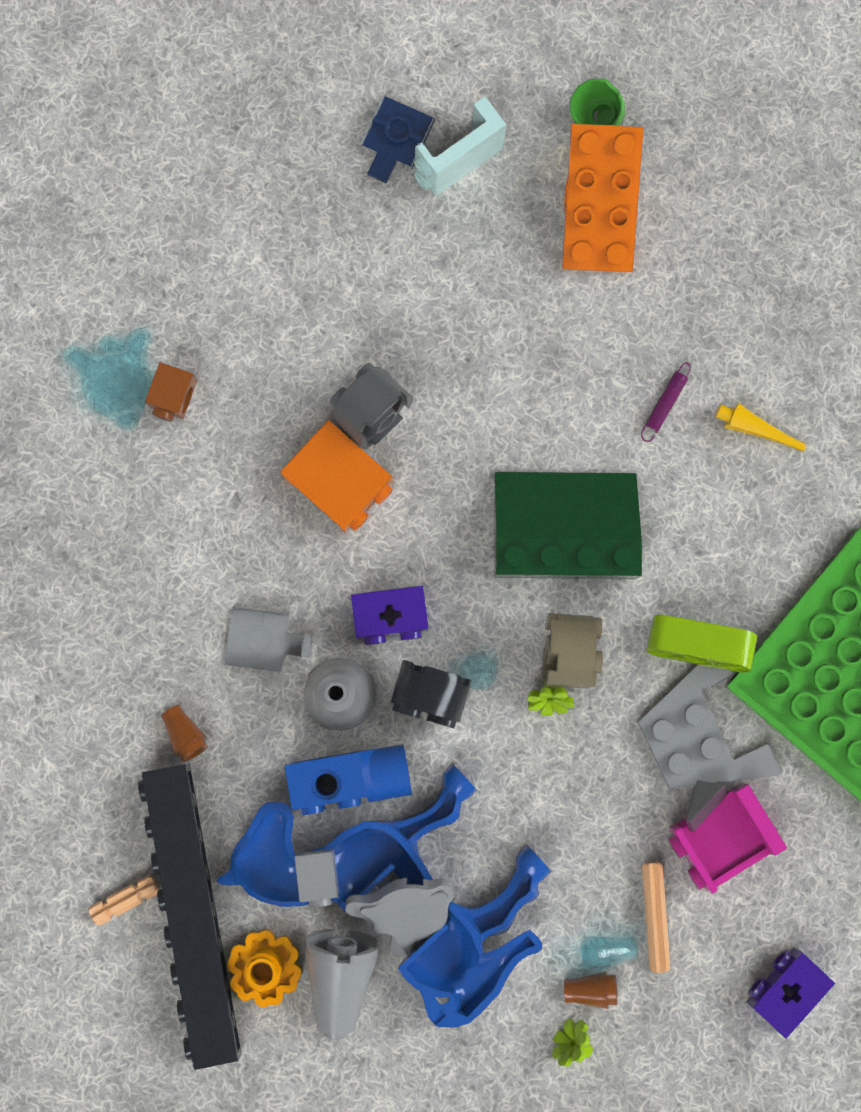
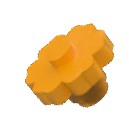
(264, 968)

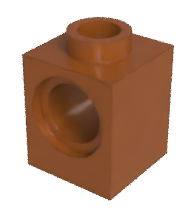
(170, 392)

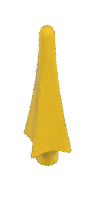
(745, 421)

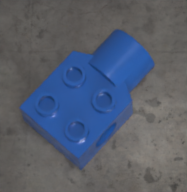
(359, 774)

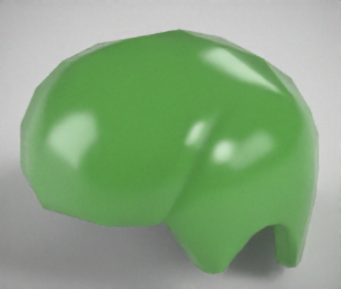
(600, 96)

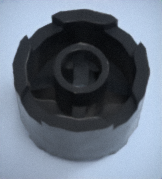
(431, 692)

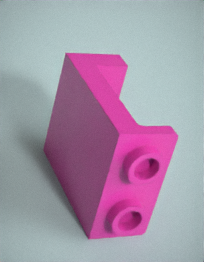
(727, 840)

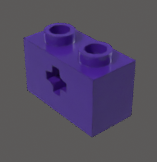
(370, 605)
(806, 981)

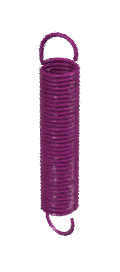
(666, 401)

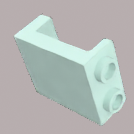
(465, 155)

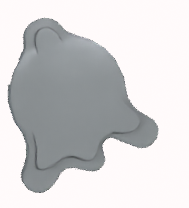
(404, 911)

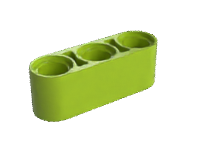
(702, 643)

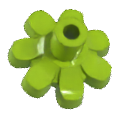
(550, 699)
(572, 1043)

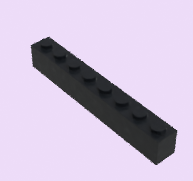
(191, 917)

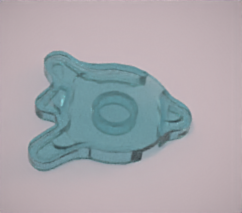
(116, 377)

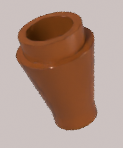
(184, 735)
(592, 990)

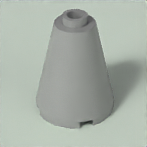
(357, 698)
(339, 978)

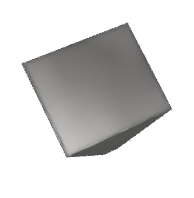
(704, 801)

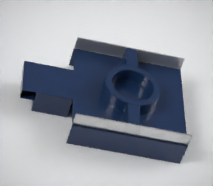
(394, 135)

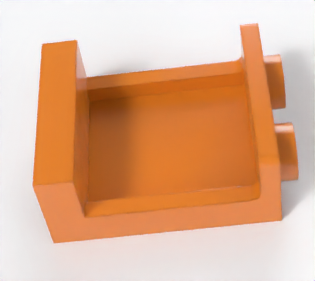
(338, 477)

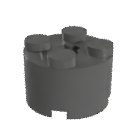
(369, 405)

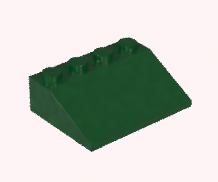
(567, 525)

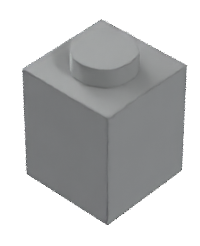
(317, 877)

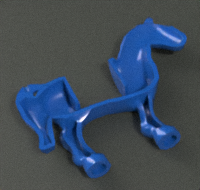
(440, 965)

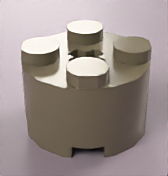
(571, 651)

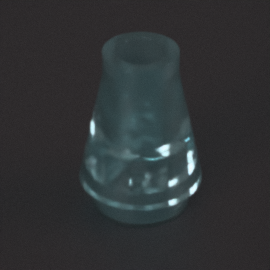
(606, 952)

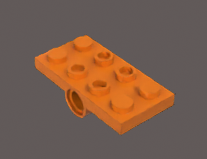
(602, 197)

